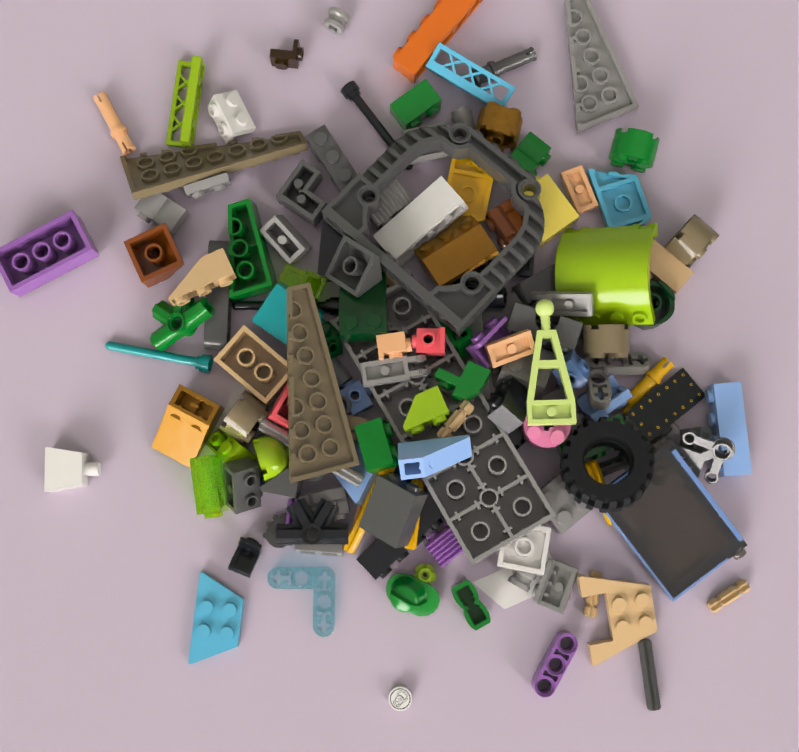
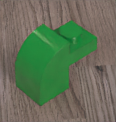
(468, 385)

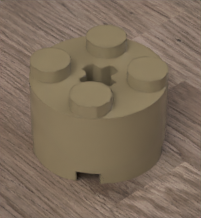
(691, 241)
(606, 338)
(244, 417)

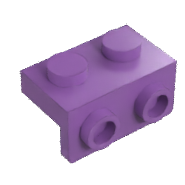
(493, 331)

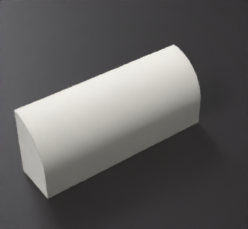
(421, 221)

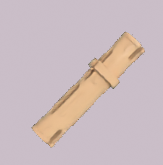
(118, 131)

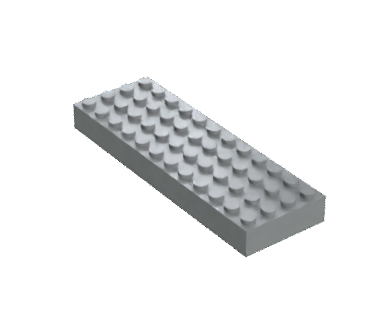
(485, 497)

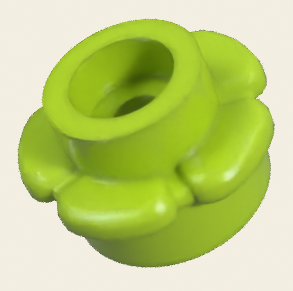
(429, 569)

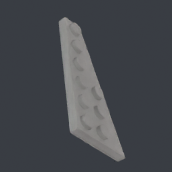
(596, 74)

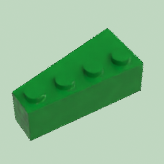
(248, 252)

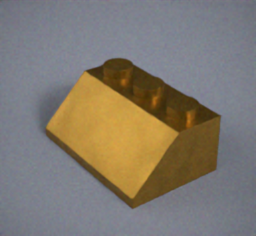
(455, 251)

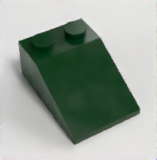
(365, 315)

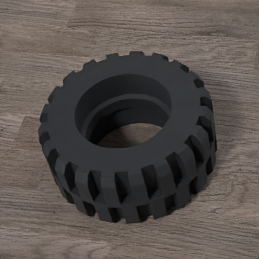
(621, 438)

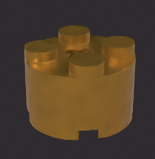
(500, 125)

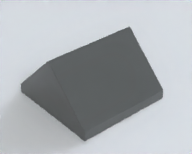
(354, 267)
(281, 485)

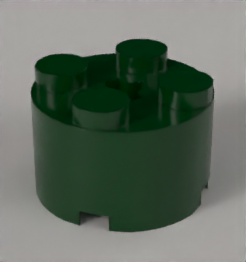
(663, 303)

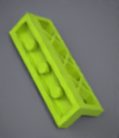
(191, 104)

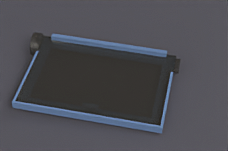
(677, 525)

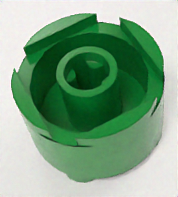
(633, 149)

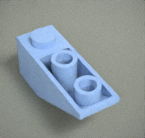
(429, 456)

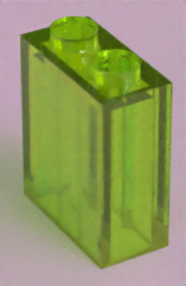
(208, 485)

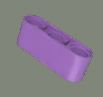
(554, 675)

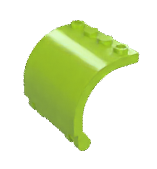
(613, 266)

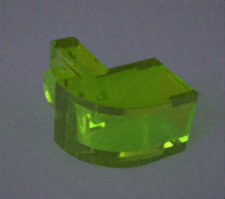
(293, 276)

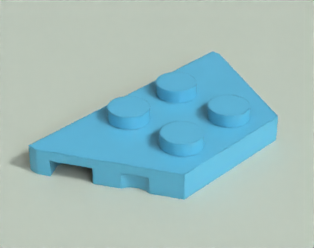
(619, 198)
(215, 619)

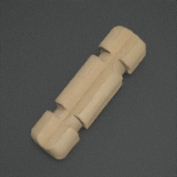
(456, 419)
(728, 596)
(590, 608)

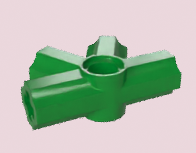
(179, 321)

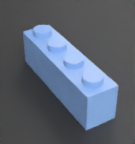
(729, 421)

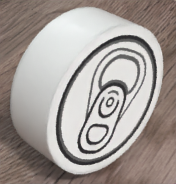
(400, 698)

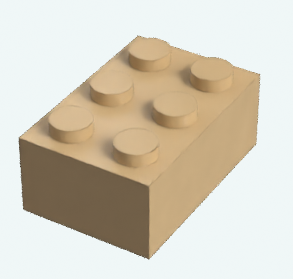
(254, 365)

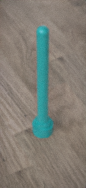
(203, 363)

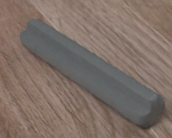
(649, 675)

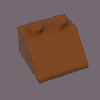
(154, 255)

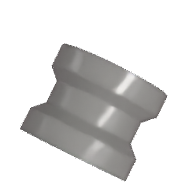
(336, 20)
(522, 579)

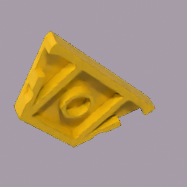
(472, 186)

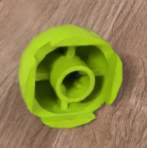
(271, 456)

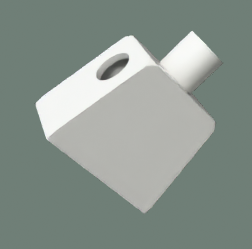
(68, 469)

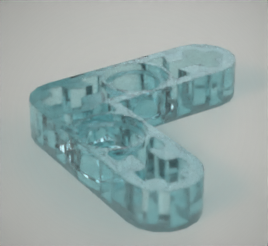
(312, 583)

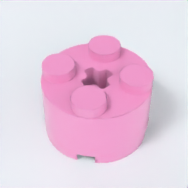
(545, 438)

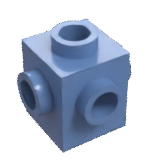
(577, 370)
(363, 402)

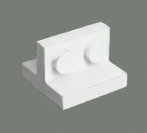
(527, 552)

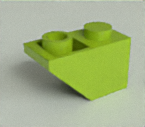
(426, 409)
(227, 447)

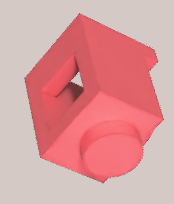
(436, 347)

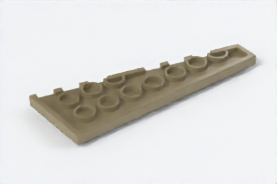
(173, 169)
(316, 414)

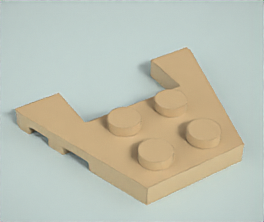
(628, 613)

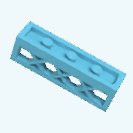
(462, 83)

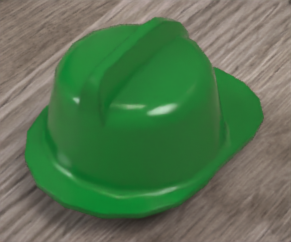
(412, 595)

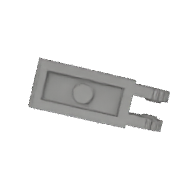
(568, 302)
(391, 370)

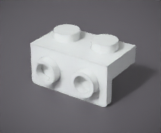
(230, 115)

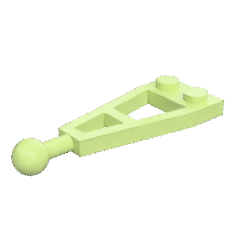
(549, 411)

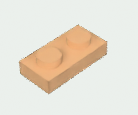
(579, 189)
(510, 348)

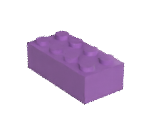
(46, 253)

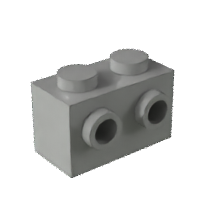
(285, 239)

